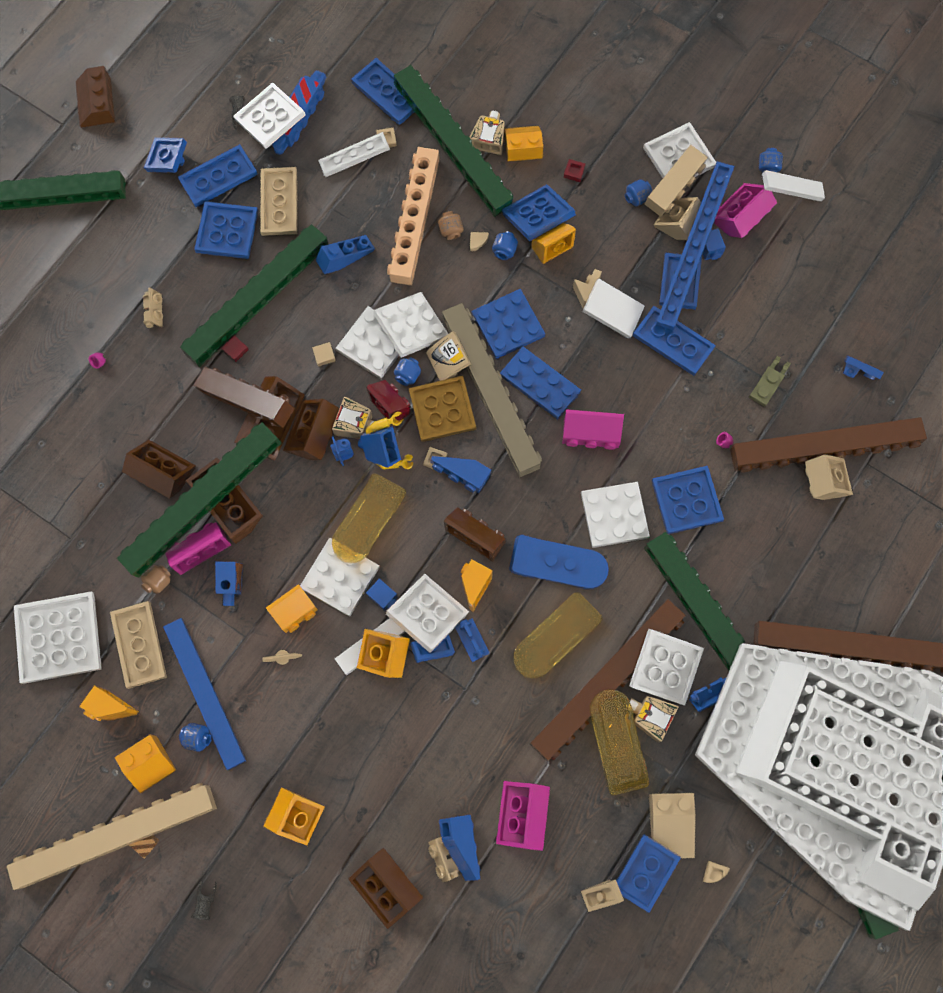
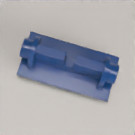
(342, 450)
(472, 639)
(707, 697)

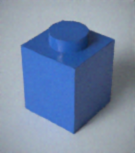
(715, 246)
(382, 595)

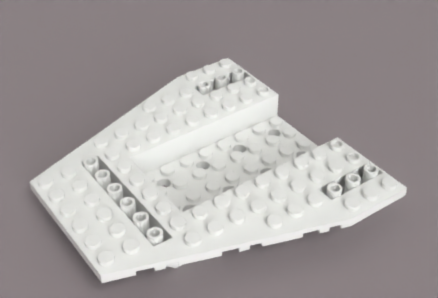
(851, 835)

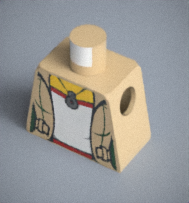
(488, 134)
(352, 419)
(653, 716)

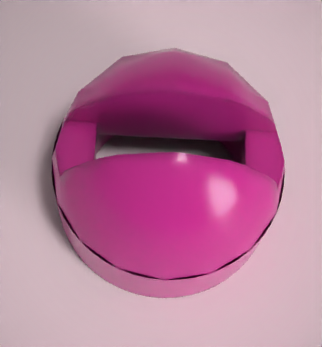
(94, 363)
(722, 442)

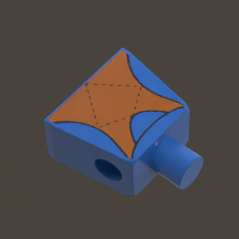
(226, 573)

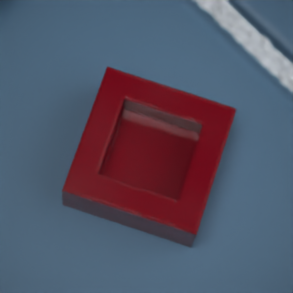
(574, 170)
(235, 348)

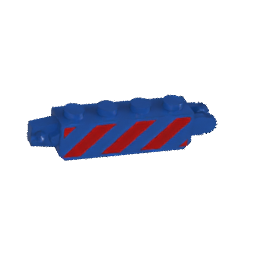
(306, 96)

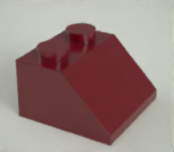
(387, 400)

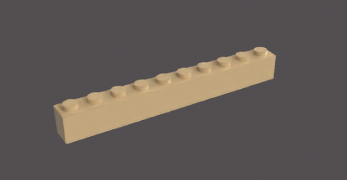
(111, 837)

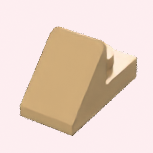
(584, 289)
(602, 895)

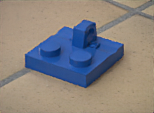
(165, 155)

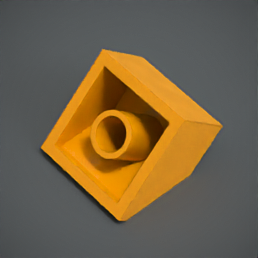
(523, 143)
(554, 242)
(475, 582)
(292, 609)
(383, 653)
(105, 705)
(145, 763)
(294, 816)

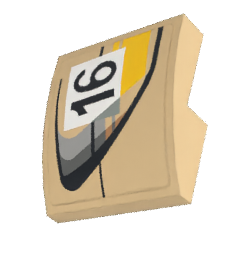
(448, 357)

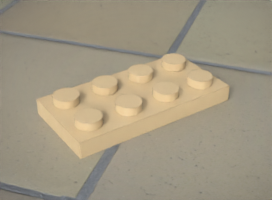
(278, 201)
(138, 644)

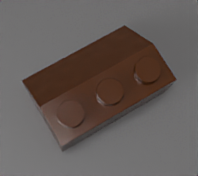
(95, 97)
(312, 429)
(157, 468)
(474, 533)
(385, 888)

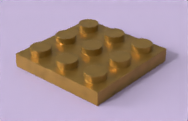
(442, 409)

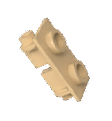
(153, 301)
(445, 868)

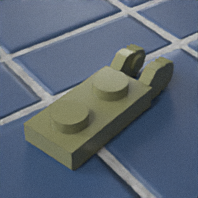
(769, 383)

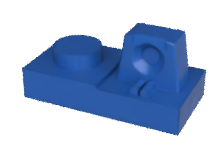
(853, 366)
(444, 649)

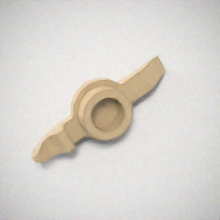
(281, 657)

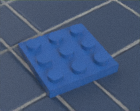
(538, 212)
(226, 230)
(508, 323)
(687, 500)

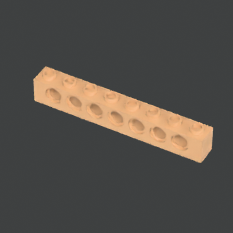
(427, 159)

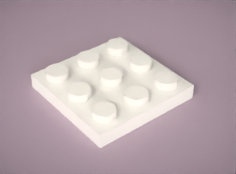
(269, 115)
(669, 148)
(410, 324)
(368, 345)
(615, 514)
(339, 582)
(427, 613)
(666, 667)

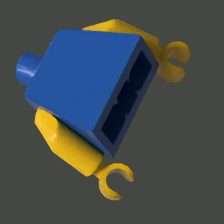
(381, 444)

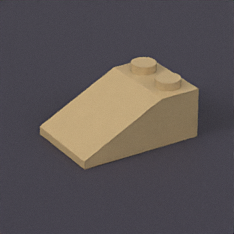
(674, 822)

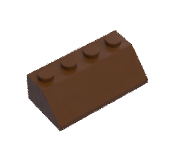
(278, 387)
(235, 511)

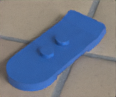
(558, 563)

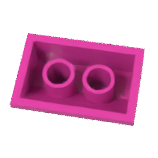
(744, 209)
(592, 429)
(197, 548)
(523, 815)

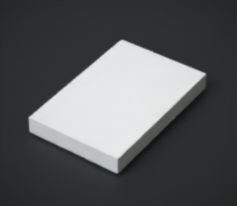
(613, 308)

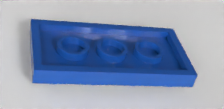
(378, 85)
(217, 175)
(678, 345)
(540, 382)

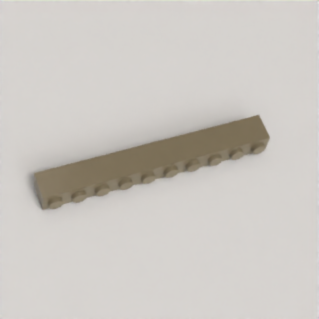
(493, 394)

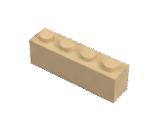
(676, 180)

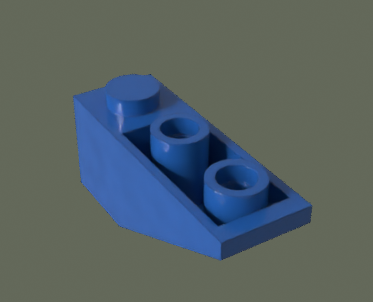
(341, 254)
(466, 471)
(459, 841)

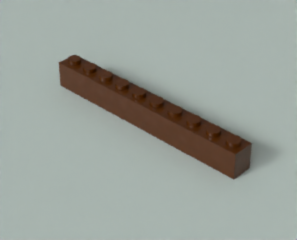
(835, 442)
(850, 645)
(612, 674)

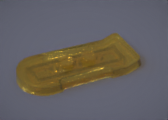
(366, 519)
(556, 636)
(618, 742)

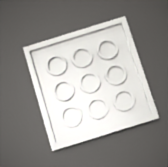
(57, 637)

